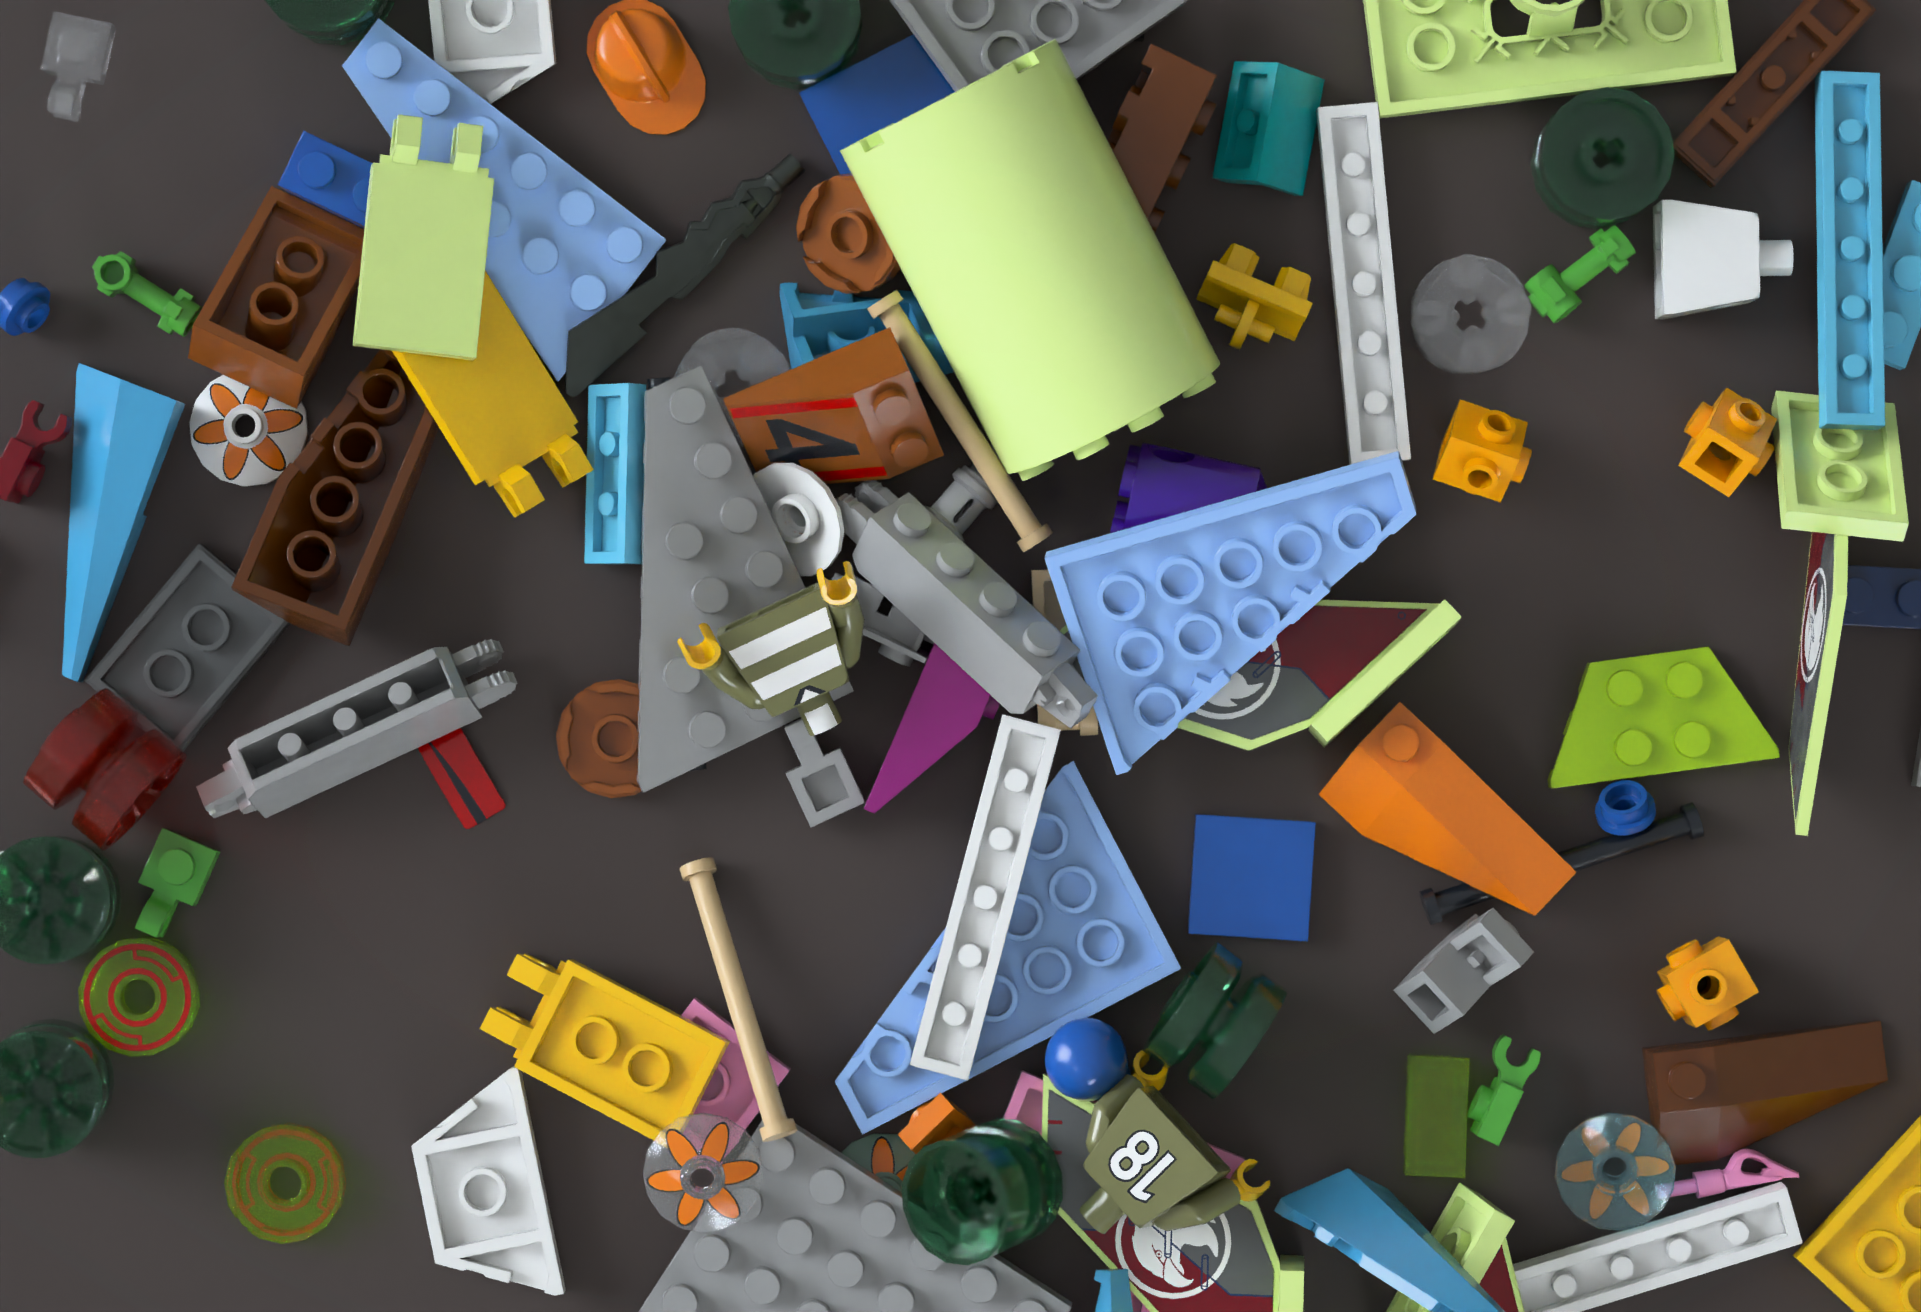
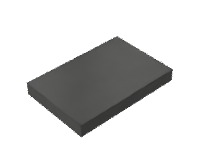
(188, 649)

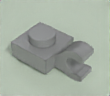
(822, 780)

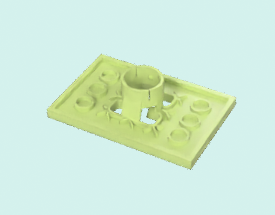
(1450, 58)

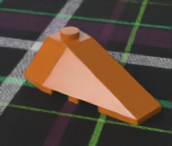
(1429, 805)

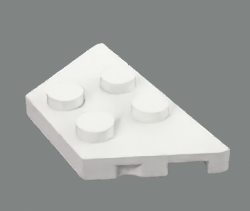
(493, 42)
(489, 1191)

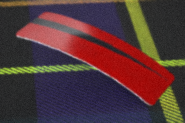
(462, 778)

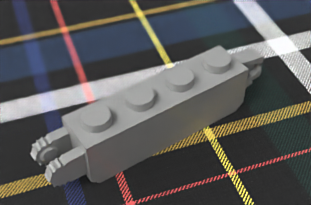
(963, 604)
(356, 730)

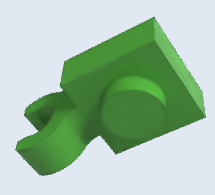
(177, 873)
(1495, 1106)

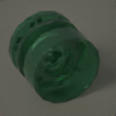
(982, 1191)

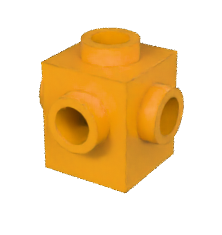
(1728, 441)
(1482, 451)
(1726, 983)

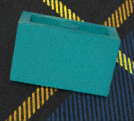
(1268, 126)

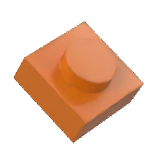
(934, 1122)

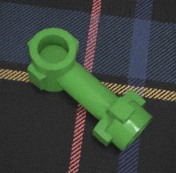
(119, 275)
(1555, 293)

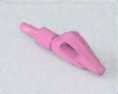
(1732, 1177)

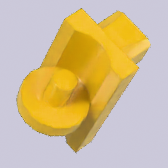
(1254, 305)

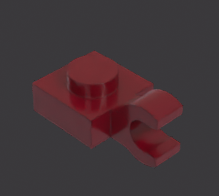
(21, 459)

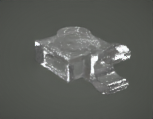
(77, 54)

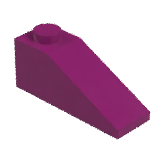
(938, 716)

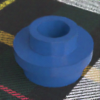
(23, 306)
(1625, 808)

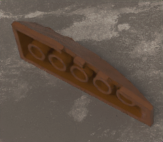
(340, 505)

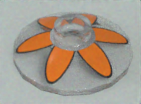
(708, 1144)

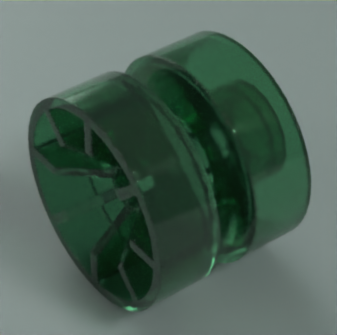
(55, 899)
(51, 1087)

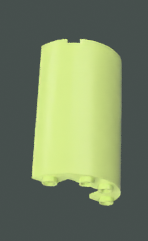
(1033, 262)

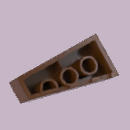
(1156, 124)

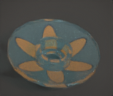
(1615, 1200)

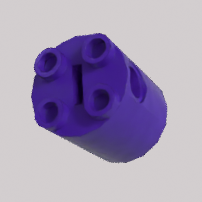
(1177, 481)

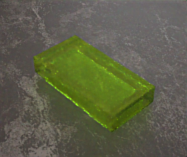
(1436, 1116)

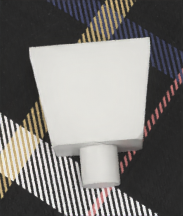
(1710, 258)

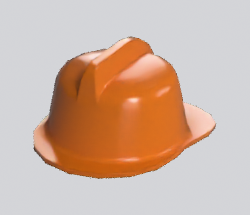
(646, 66)

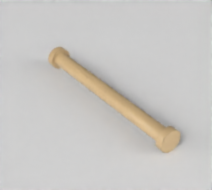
(960, 421)
(738, 999)

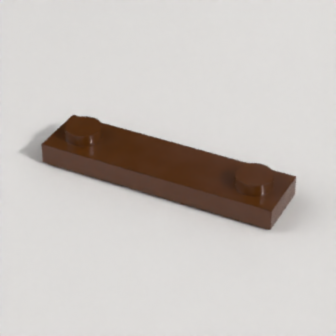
(1768, 84)

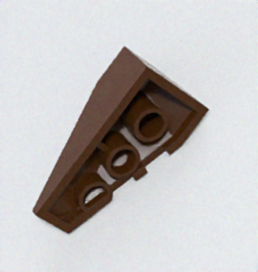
(1741, 1089)

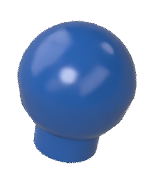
(1086, 1059)

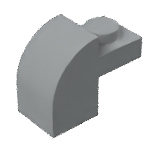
(1462, 969)

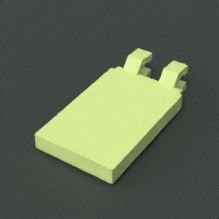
(425, 247)

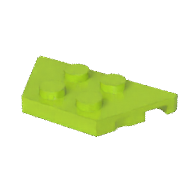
(1657, 719)

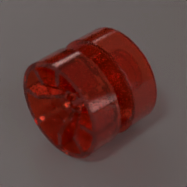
(90, 756)

